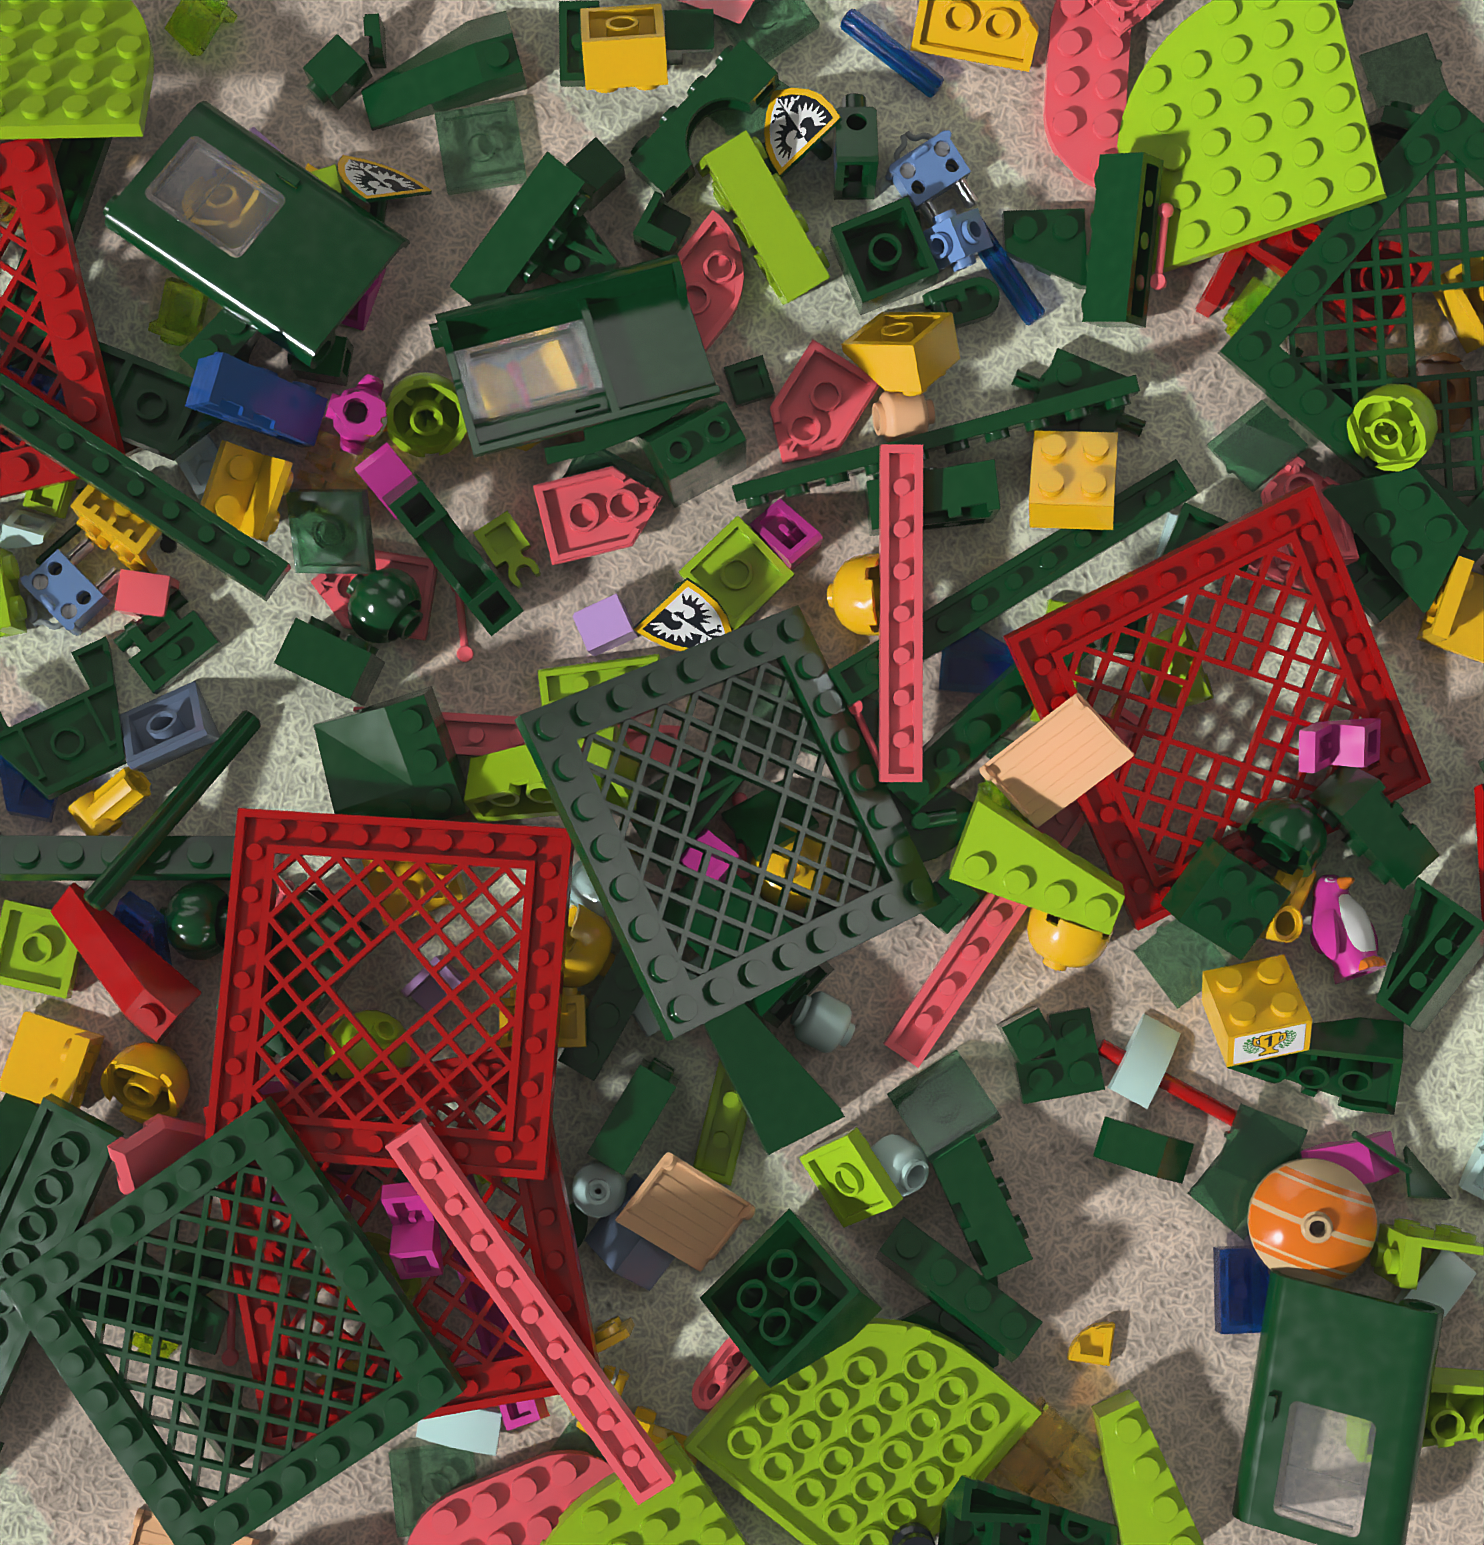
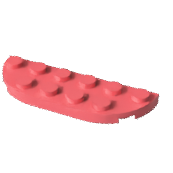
(1084, 86)
(712, 276)
(512, 1504)

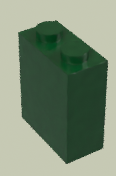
(634, 1114)

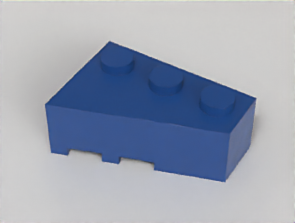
(256, 399)

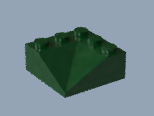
(393, 760)
(789, 1300)

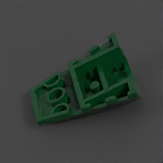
(997, 1516)

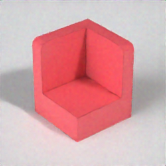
(143, 593)

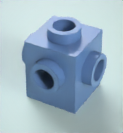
(957, 238)

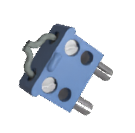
(927, 171)
(66, 592)

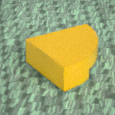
(1093, 1344)

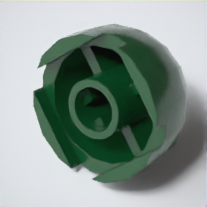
(1287, 834)

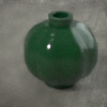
(384, 605)
(197, 920)

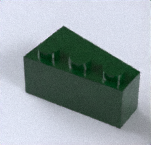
(951, 496)
(714, 793)
(1373, 826)
(1431, 958)
(981, 1208)

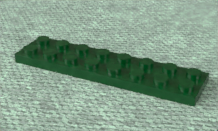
(46, 1203)

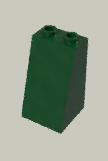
(695, 449)
(305, 983)
(774, 1004)
(769, 1081)

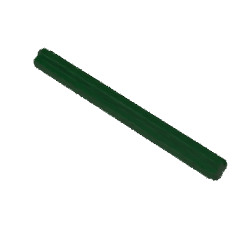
(172, 811)

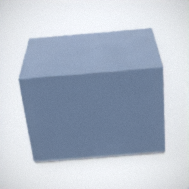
(167, 728)
(627, 1251)

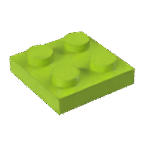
(738, 571)
(36, 951)
(850, 1177)

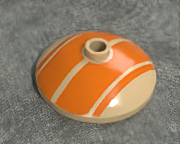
(1305, 1193)

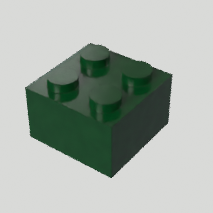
(884, 255)
(334, 663)
(1225, 898)

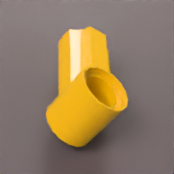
(105, 807)
(1288, 921)

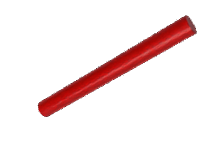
(1177, 1087)

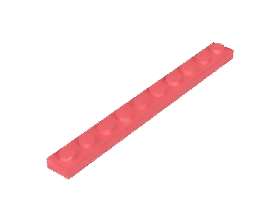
(976, 945)
(531, 1311)

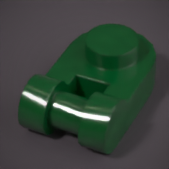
(975, 298)

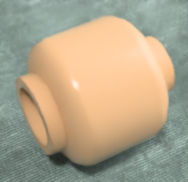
(901, 415)

